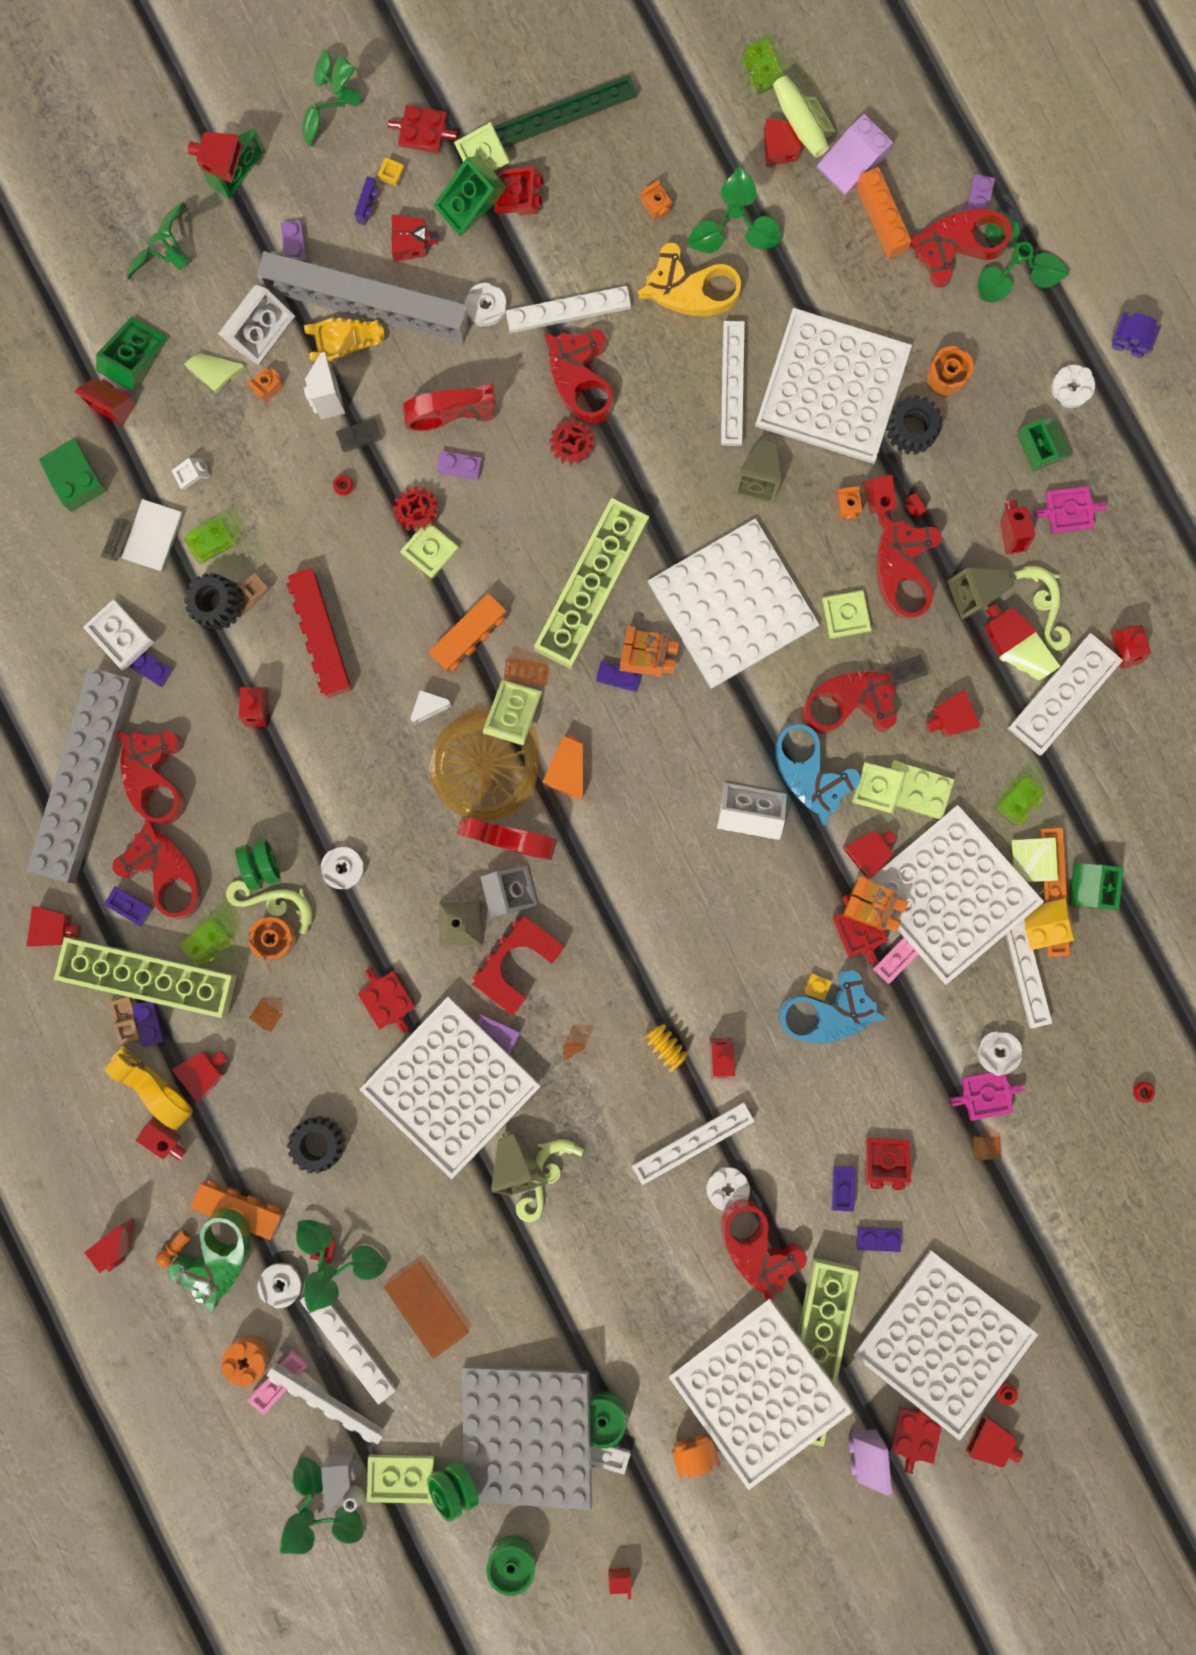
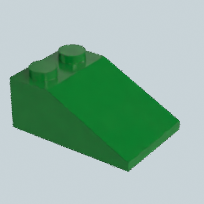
(250, 154)
(469, 194)
(130, 353)
(72, 475)

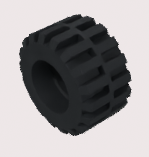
(914, 408)
(200, 596)
(303, 1157)

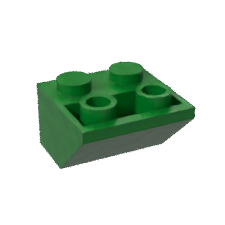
(1043, 443)
(1096, 886)

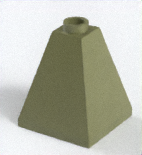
(760, 473)
(977, 588)
(470, 923)
(515, 1167)

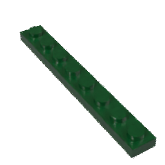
(566, 111)

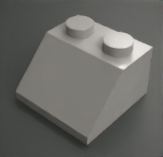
(508, 891)
(337, 1476)

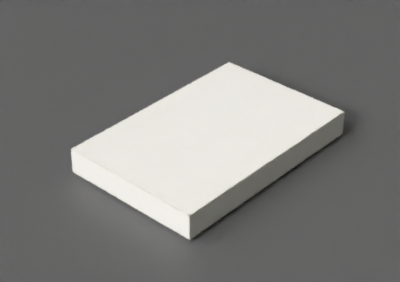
(152, 535)
(118, 634)

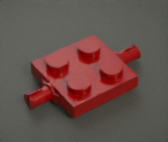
(422, 129)
(858, 936)
(386, 1000)
(915, 1437)

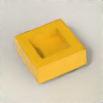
(391, 172)
(817, 987)

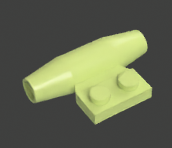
(804, 116)

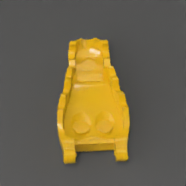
(343, 337)

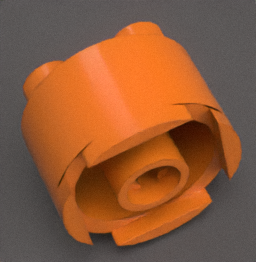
(956, 361)
(284, 939)
(233, 1362)
(695, 1456)

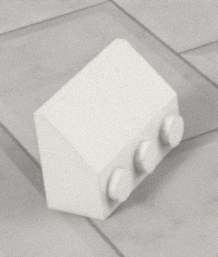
(256, 324)
(323, 389)
(752, 811)

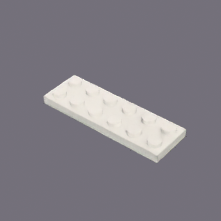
(1065, 694)

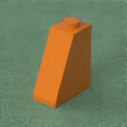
(567, 768)

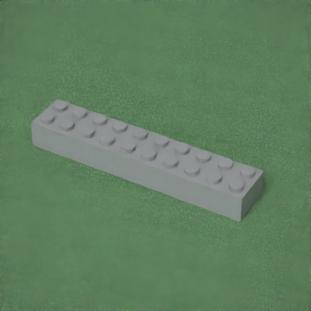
(364, 297)
(81, 776)

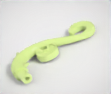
(1041, 604)
(271, 896)
(547, 1149)

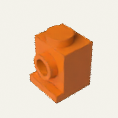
(656, 208)
(268, 390)
(844, 510)

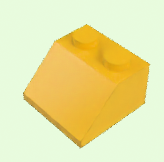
(1049, 925)

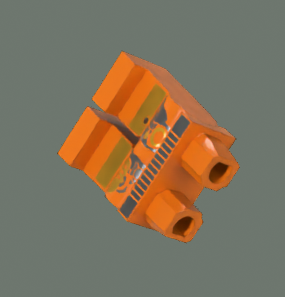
(646, 653)
(881, 905)

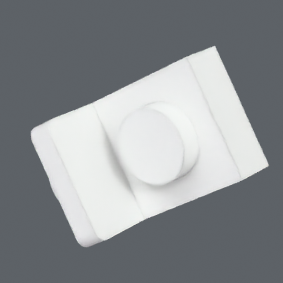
(190, 472)

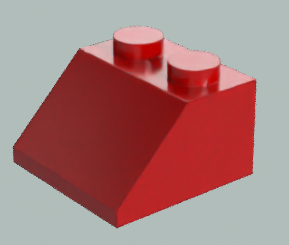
(106, 400)
(111, 1249)

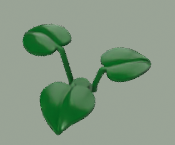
(347, 95)
(736, 192)
(174, 253)
(1046, 271)
(319, 1287)
(297, 1535)

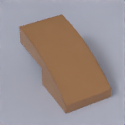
(252, 590)
(124, 1019)

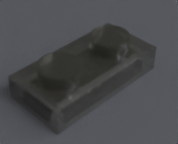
(359, 435)
(118, 534)
(906, 670)

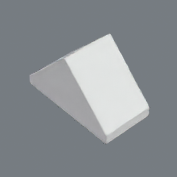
(428, 706)

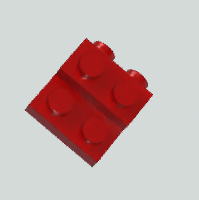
(521, 192)
(887, 1163)

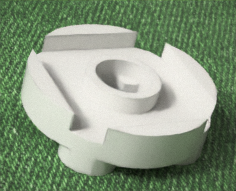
(496, 310)
(1078, 375)
(354, 865)
(1000, 1041)
(720, 1179)
(272, 1295)

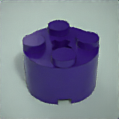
(1135, 334)

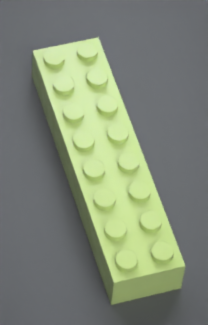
(591, 583)
(145, 977)
(827, 1315)

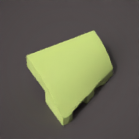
(213, 370)
(1031, 657)

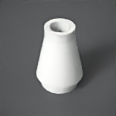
(353, 1498)

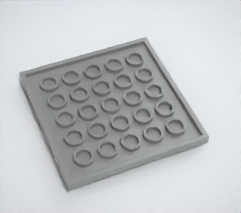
(528, 1436)

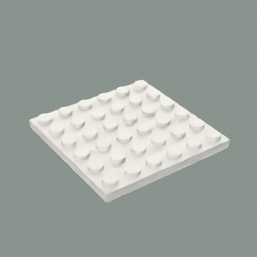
(833, 385)
(733, 603)
(956, 893)
(450, 1087)
(945, 1345)
(760, 1394)

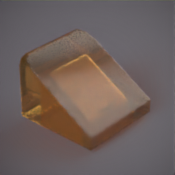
(265, 1016)
(571, 1049)
(987, 1147)

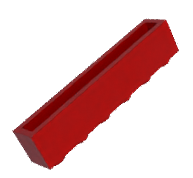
(319, 632)

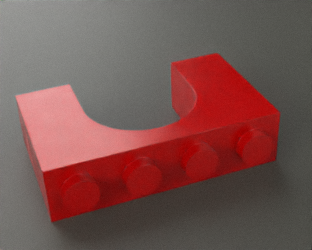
(491, 979)

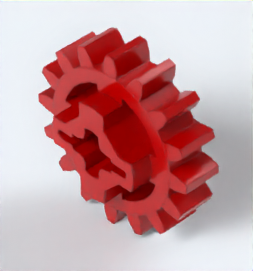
(578, 438)
(418, 517)

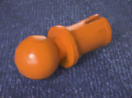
(165, 1257)

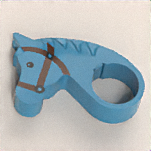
(815, 790)
(846, 1016)

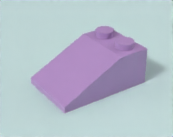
(855, 153)
(870, 1460)

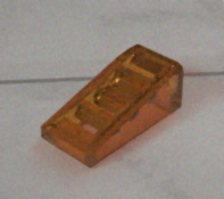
(526, 664)

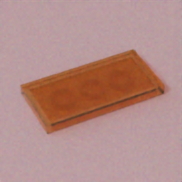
(426, 1309)

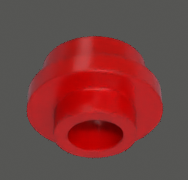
(343, 479)
(1150, 1092)
(1001, 1391)

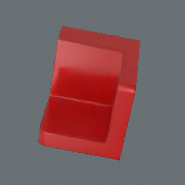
(620, 1581)

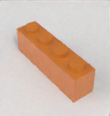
(883, 213)
(468, 633)
(261, 1218)

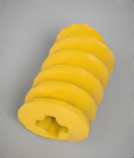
(666, 1047)

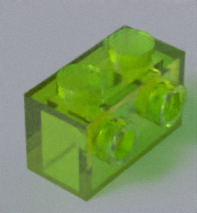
(761, 65)
(209, 540)
(1019, 801)
(206, 941)

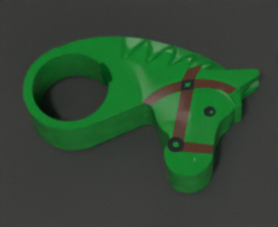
(220, 1266)

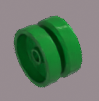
(258, 865)
(615, 1414)
(452, 1491)
(511, 1565)

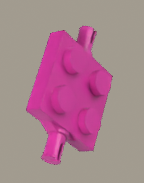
(1070, 510)
(987, 1095)

